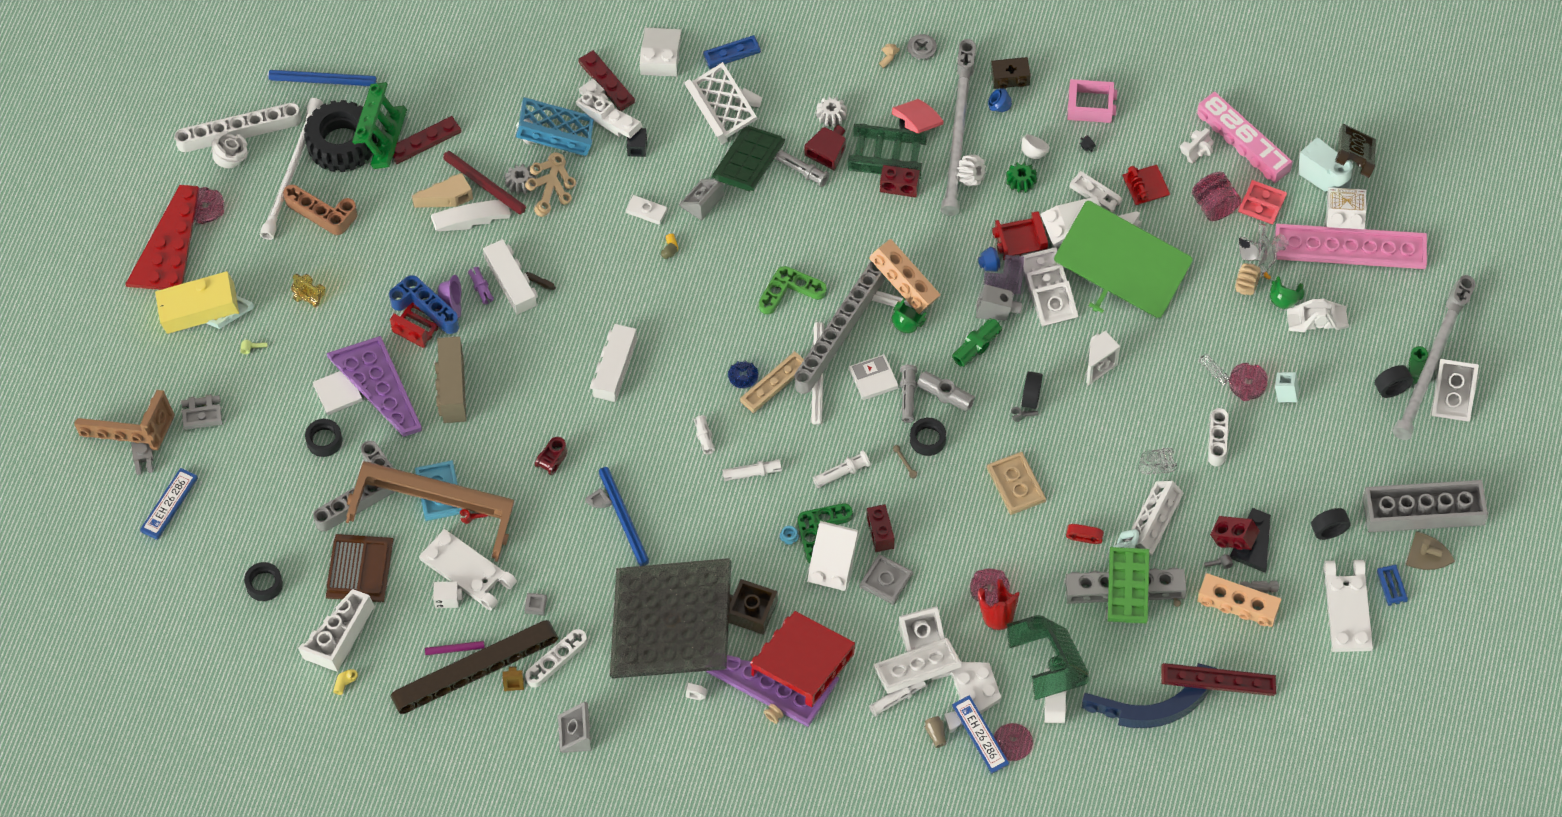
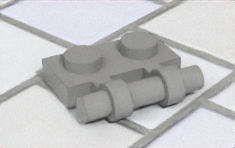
(201, 416)

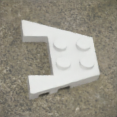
(973, 680)

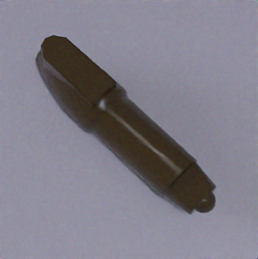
(540, 281)

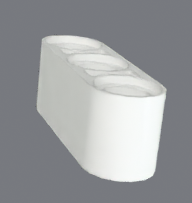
(1218, 429)
(1055, 707)

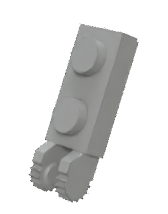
(142, 453)

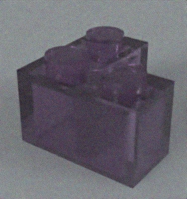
(1012, 276)

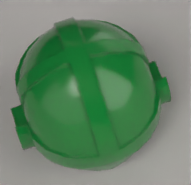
(1284, 297)
(906, 318)

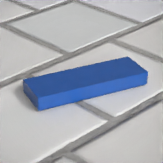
(732, 51)

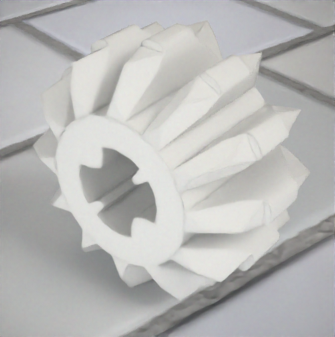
(831, 111)
(971, 170)

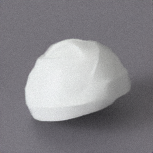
(1034, 147)

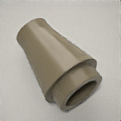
(935, 729)

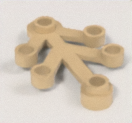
(551, 181)

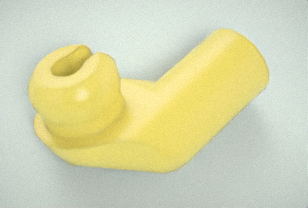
(344, 679)

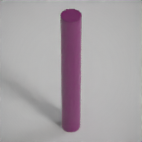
(454, 648)

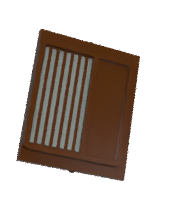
(359, 565)

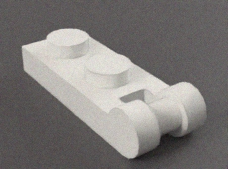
(1091, 188)

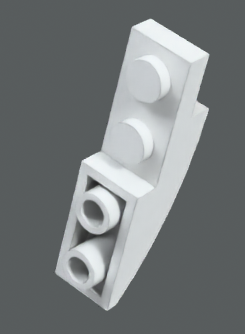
(607, 116)

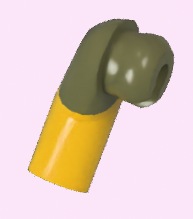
(672, 247)

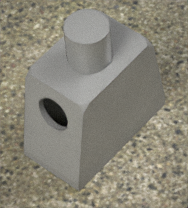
(996, 303)

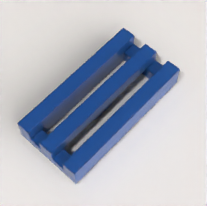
(1389, 599)

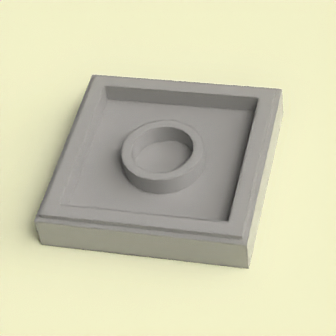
(886, 579)

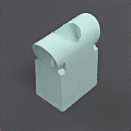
(1319, 166)

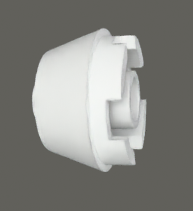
(229, 150)

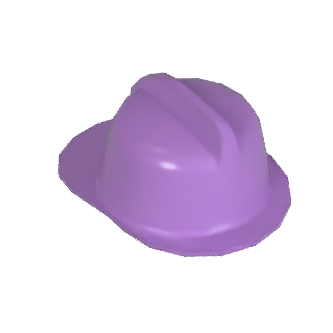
(450, 293)

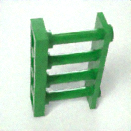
(390, 130)

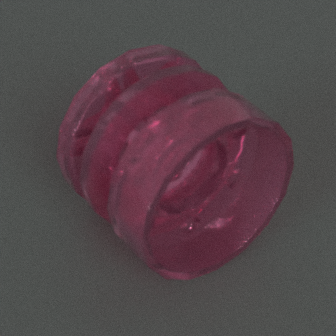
(1216, 196)

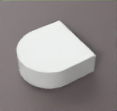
(695, 692)

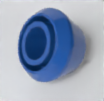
(1000, 101)
(989, 260)

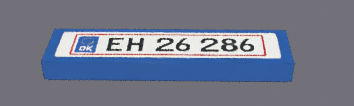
(168, 503)
(980, 734)

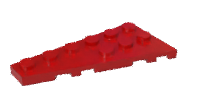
(167, 251)

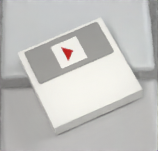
(873, 377)

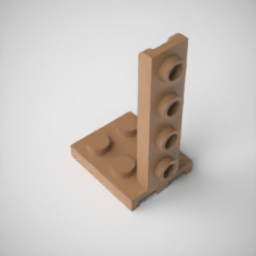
(151, 430)

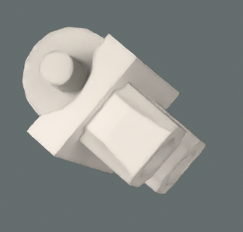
(1200, 145)

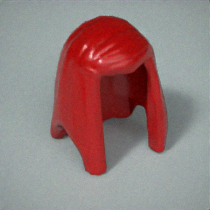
(1001, 612)

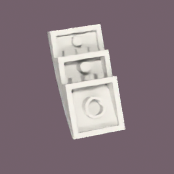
(1049, 287)

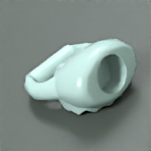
(1125, 535)

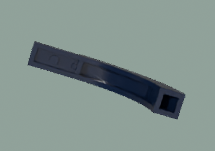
(1148, 715)

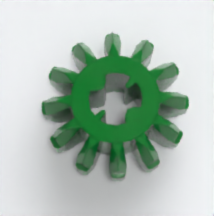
(1021, 177)

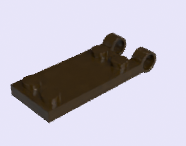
(1356, 147)

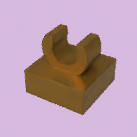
(513, 679)

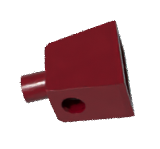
(827, 147)

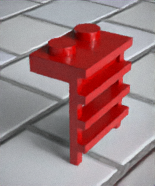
(410, 330)

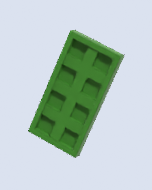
(1128, 585)

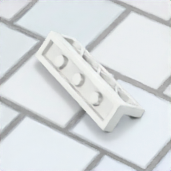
(1158, 516)

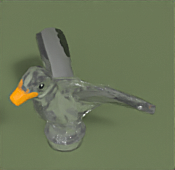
(1263, 250)

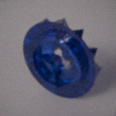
(743, 381)

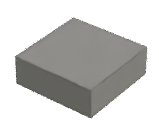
(535, 604)

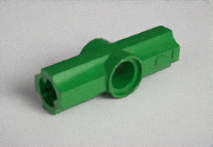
(977, 342)

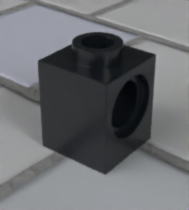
(637, 144)

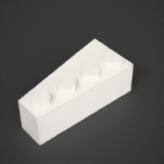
(339, 631)

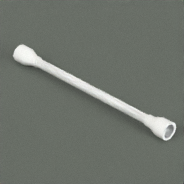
(269, 227)

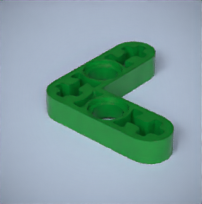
(814, 520)

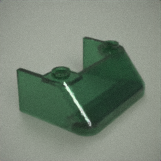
(1065, 668)

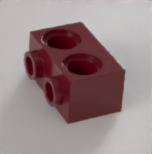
(899, 181)
(880, 528)
(1234, 532)

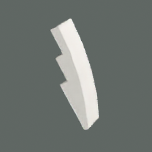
(471, 214)

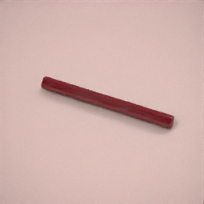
(484, 182)

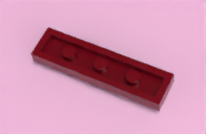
(607, 80)
(425, 139)

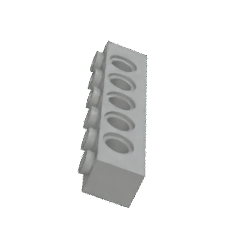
(1097, 593)

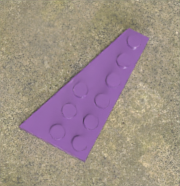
(375, 376)
(770, 691)

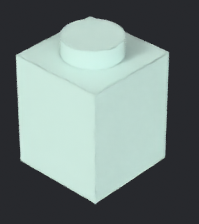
(1287, 387)

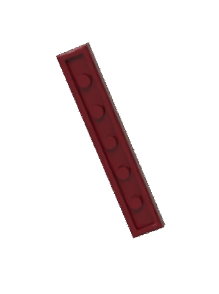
(1218, 679)

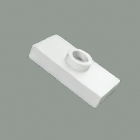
(646, 209)

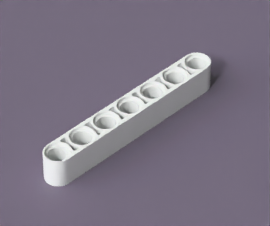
(244, 122)

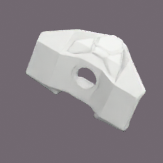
(1317, 314)

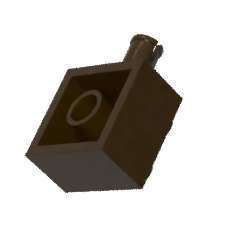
(752, 606)

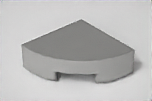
(598, 499)

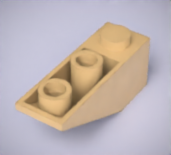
(448, 193)

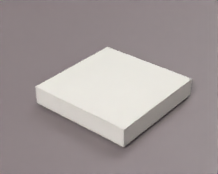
(336, 392)

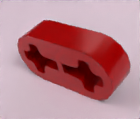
(1084, 533)

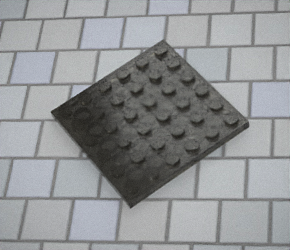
(671, 618)

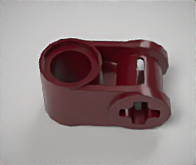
(551, 459)

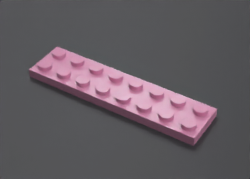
(1353, 246)

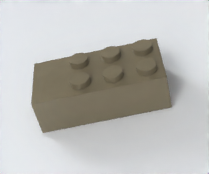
(450, 380)

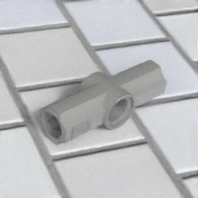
(936, 386)

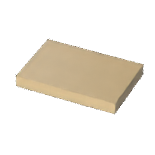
(1016, 483)

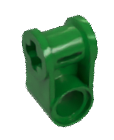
(1416, 365)

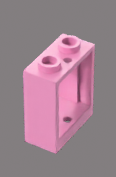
(1091, 114)

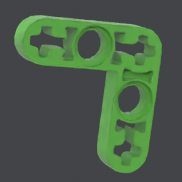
(785, 283)

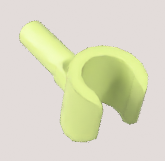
(246, 346)

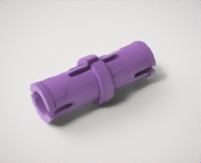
(481, 285)

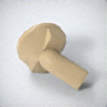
(890, 50)

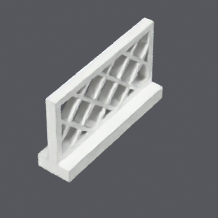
(710, 113)

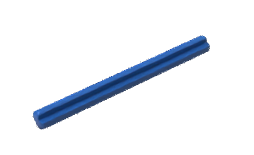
(325, 78)
(623, 516)

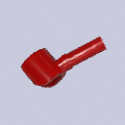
(470, 516)

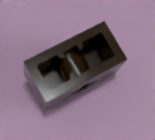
(1010, 73)

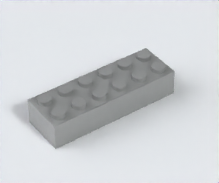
(1425, 506)

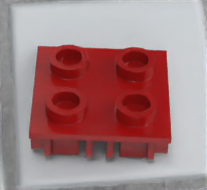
(1145, 184)

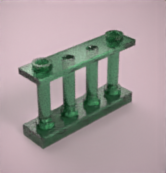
(875, 164)

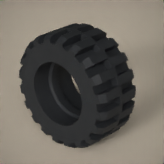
(330, 155)

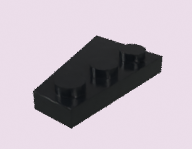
(1258, 554)

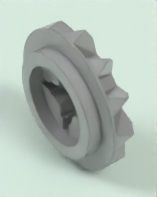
(922, 40)

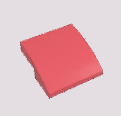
(917, 116)
(1262, 202)

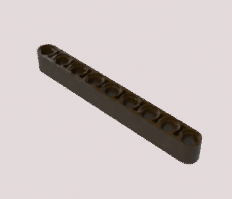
(474, 667)

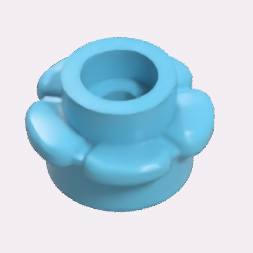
(786, 531)

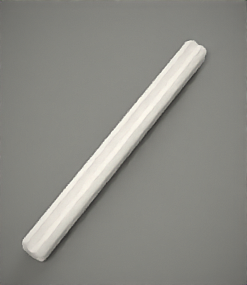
(817, 390)

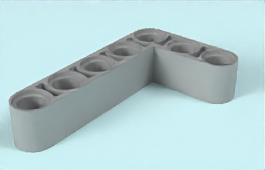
(368, 498)

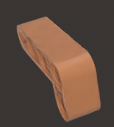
(297, 199)

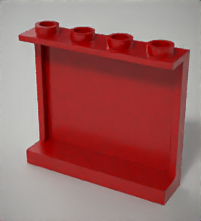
(804, 656)

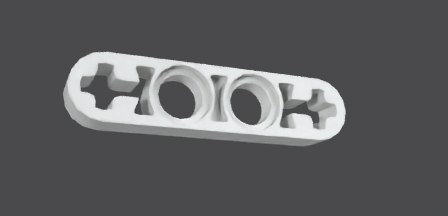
(553, 656)

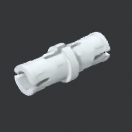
(704, 434)

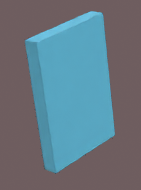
(444, 472)

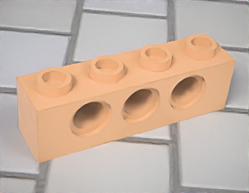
(904, 276)
(1233, 591)

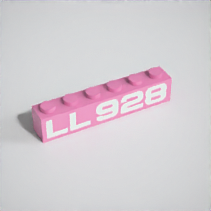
(1244, 137)

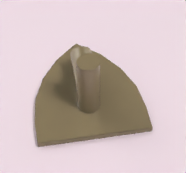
(1428, 553)

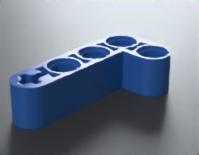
(428, 306)

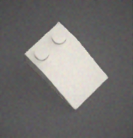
(660, 52)
(1061, 217)
(1454, 390)
(833, 556)

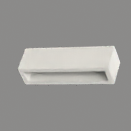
(509, 276)
(614, 362)

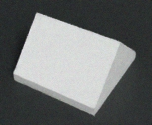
(921, 628)

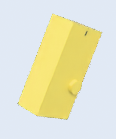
(196, 302)

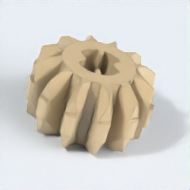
(1248, 279)

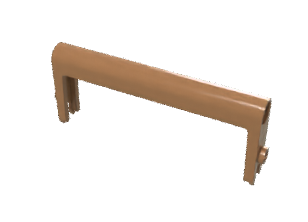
(434, 491)

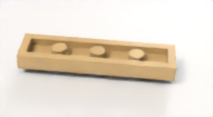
(772, 383)

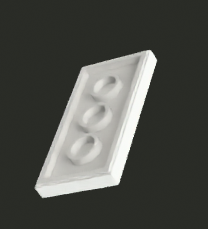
(917, 665)

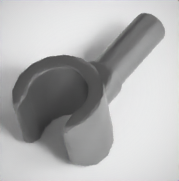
(1021, 414)
(1225, 560)

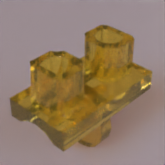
(306, 291)

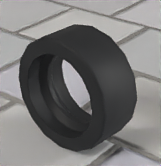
(1393, 381)
(1032, 390)
(928, 423)
(323, 424)
(1330, 523)
(259, 568)

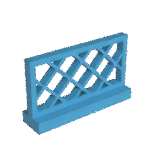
(553, 136)

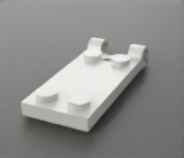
(466, 566)
(1348, 609)

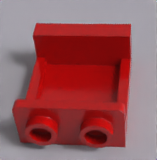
(1020, 236)

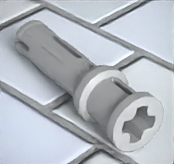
(810, 172)
(908, 385)

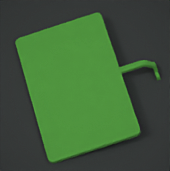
(1122, 260)

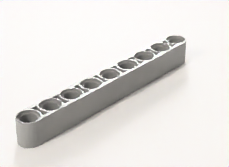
(838, 328)

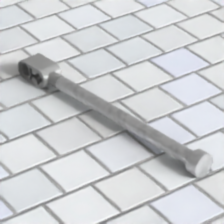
(950, 205)
(1457, 299)

